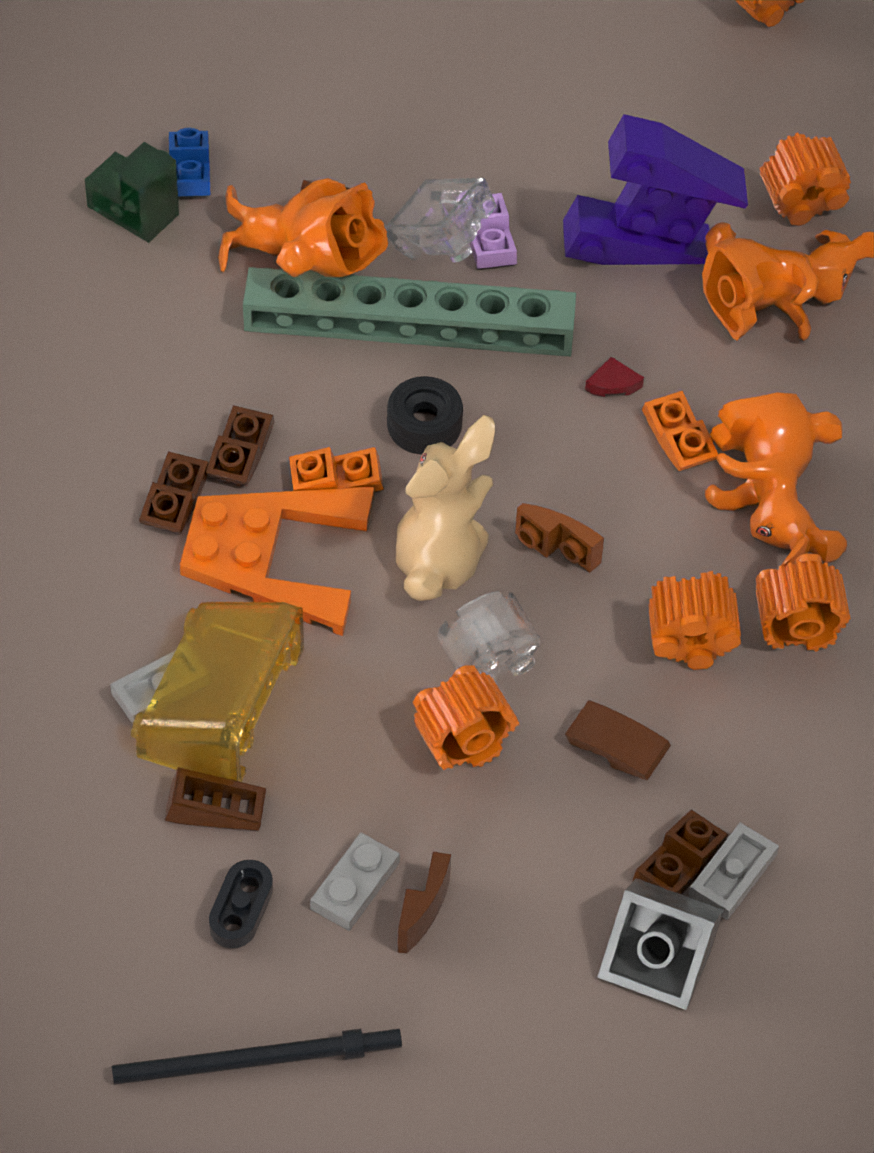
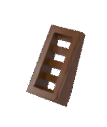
(213, 815)

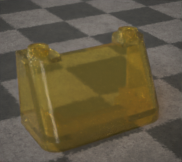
(218, 685)

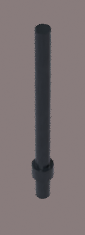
(351, 1045)

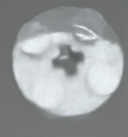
(491, 636)

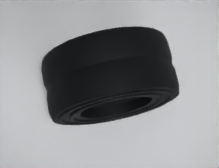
(422, 394)

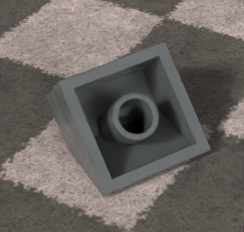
(660, 943)

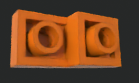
(678, 432)
(325, 471)

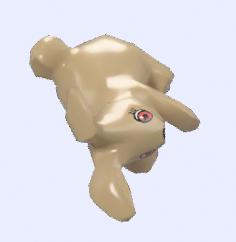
(438, 536)

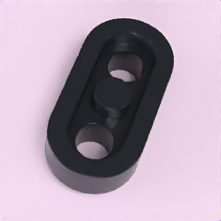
(241, 907)

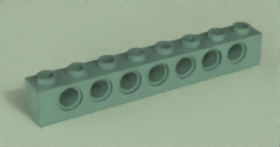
(410, 312)

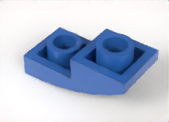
(191, 154)

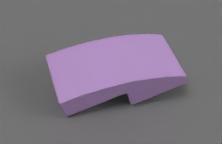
(493, 241)

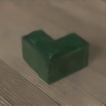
(136, 191)

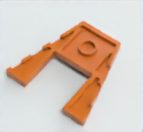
(237, 535)

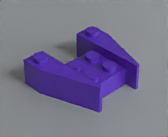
(663, 204)

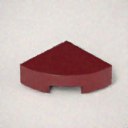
(614, 379)

